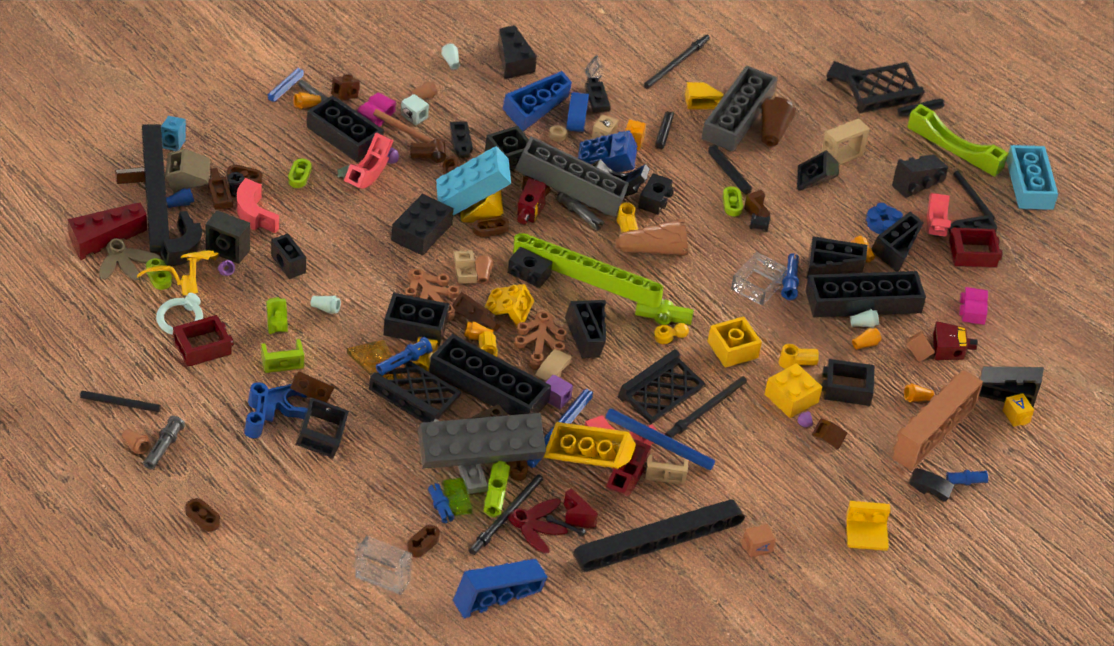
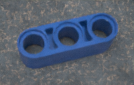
(577, 112)

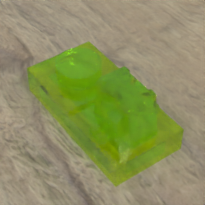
(458, 496)

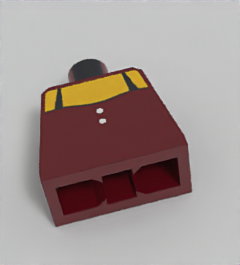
(530, 208)
(951, 342)

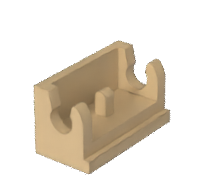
(666, 472)

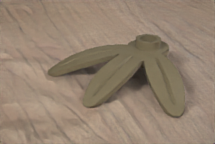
(123, 258)

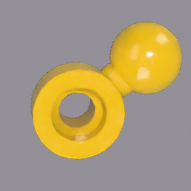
(664, 334)

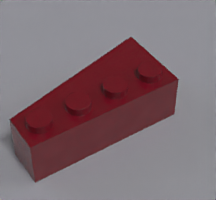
(96, 230)

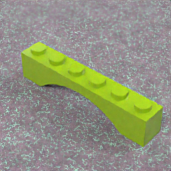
(986, 157)

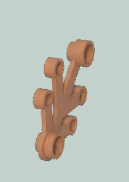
(418, 277)
(543, 321)

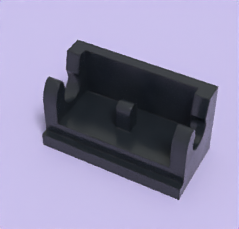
(839, 72)

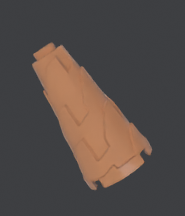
(664, 238)

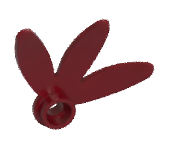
(528, 524)

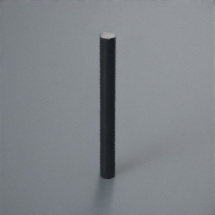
(981, 205)
(120, 401)

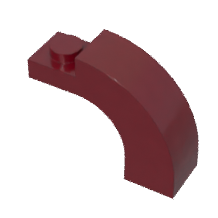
(627, 476)

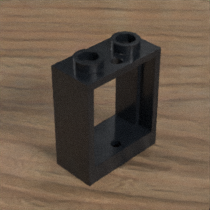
(845, 393)
(317, 441)

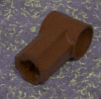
(434, 150)

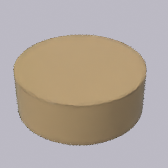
(558, 133)

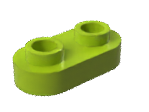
(299, 173)
(732, 201)
(160, 279)

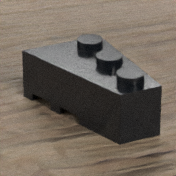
(587, 326)

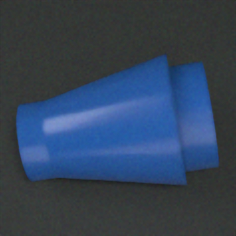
(180, 198)

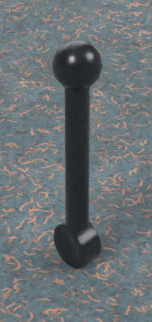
(580, 531)

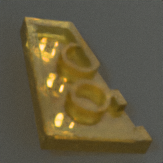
(369, 355)

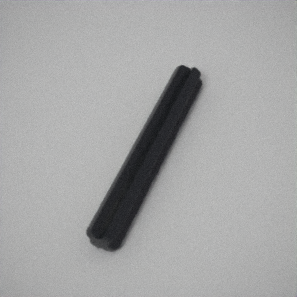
(729, 169)

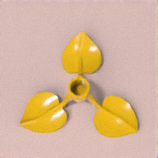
(188, 282)

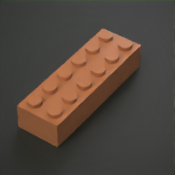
(936, 420)

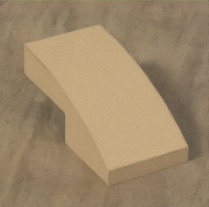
(465, 267)
(553, 365)

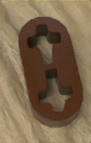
(513, 472)
(425, 542)

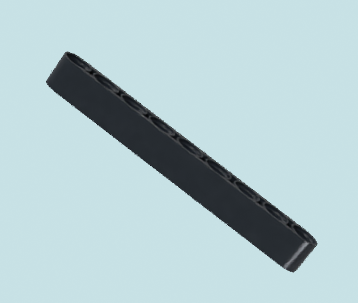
(155, 186)
(658, 535)

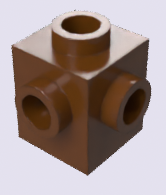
(345, 87)

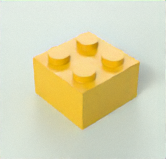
(734, 341)
(793, 390)

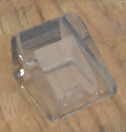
(594, 68)

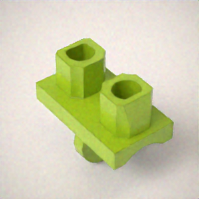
(276, 315)

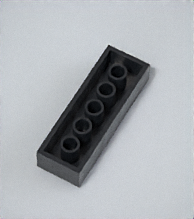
(857, 292)
(488, 377)

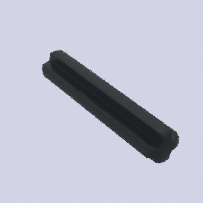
(932, 104)
(664, 129)

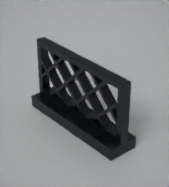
(891, 98)
(648, 378)
(406, 399)

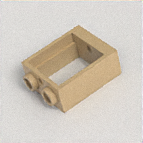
(853, 131)

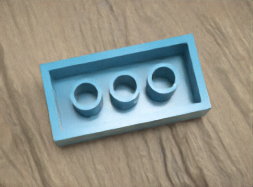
(1032, 177)
(474, 180)

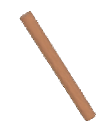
(402, 126)

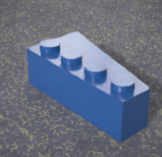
(536, 99)
(498, 585)

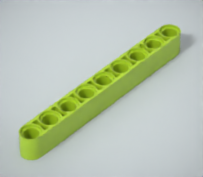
(593, 271)

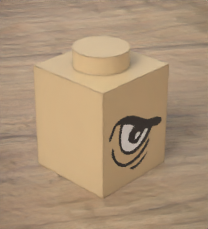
(604, 127)

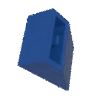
(615, 150)

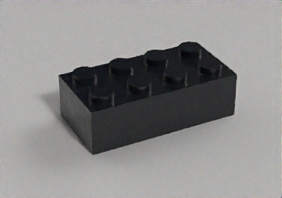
(342, 127)

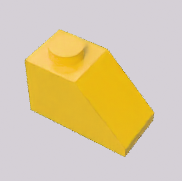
(701, 96)

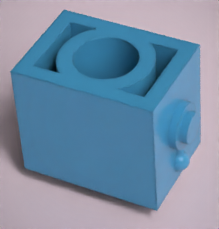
(173, 133)

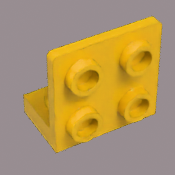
(512, 300)
(867, 525)

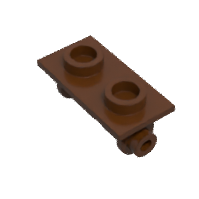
(311, 387)

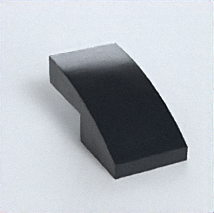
(928, 481)

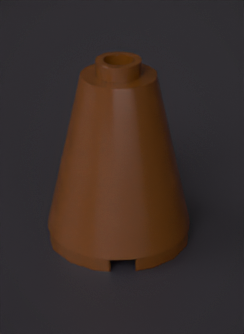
(775, 119)

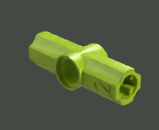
(666, 313)
(496, 489)

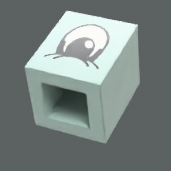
(414, 109)

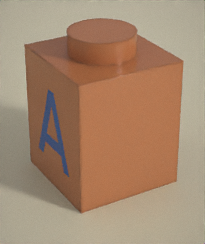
(758, 540)

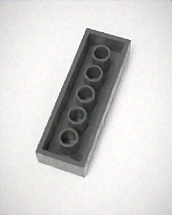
(739, 108)
(572, 176)
(481, 440)

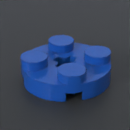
(880, 212)

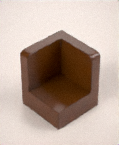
(754, 204)
(830, 433)

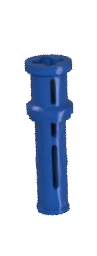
(791, 281)
(410, 353)

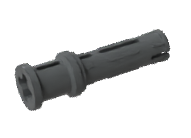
(575, 206)
(167, 436)

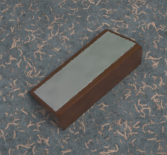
(130, 175)

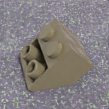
(186, 169)

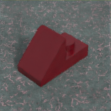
(579, 512)

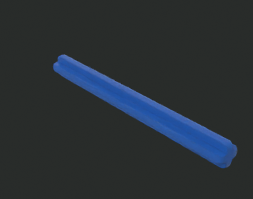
(568, 417)
(660, 439)

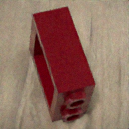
(974, 236)
(206, 352)

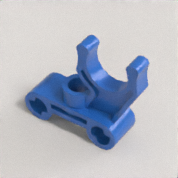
(265, 403)

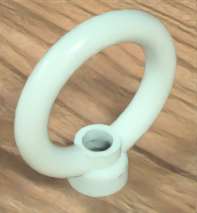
(190, 302)

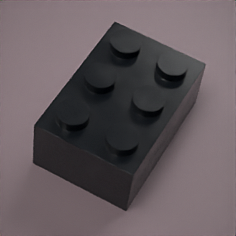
(422, 224)
(415, 317)

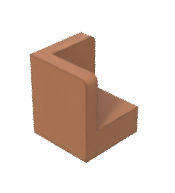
(920, 346)

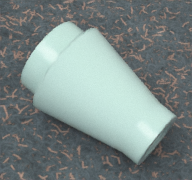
(450, 54)
(328, 304)
(865, 319)

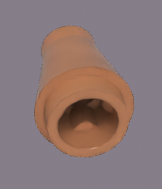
(426, 90)
(483, 268)
(138, 442)

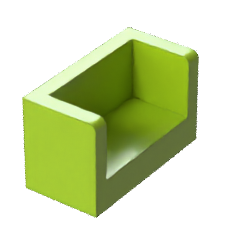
(283, 360)

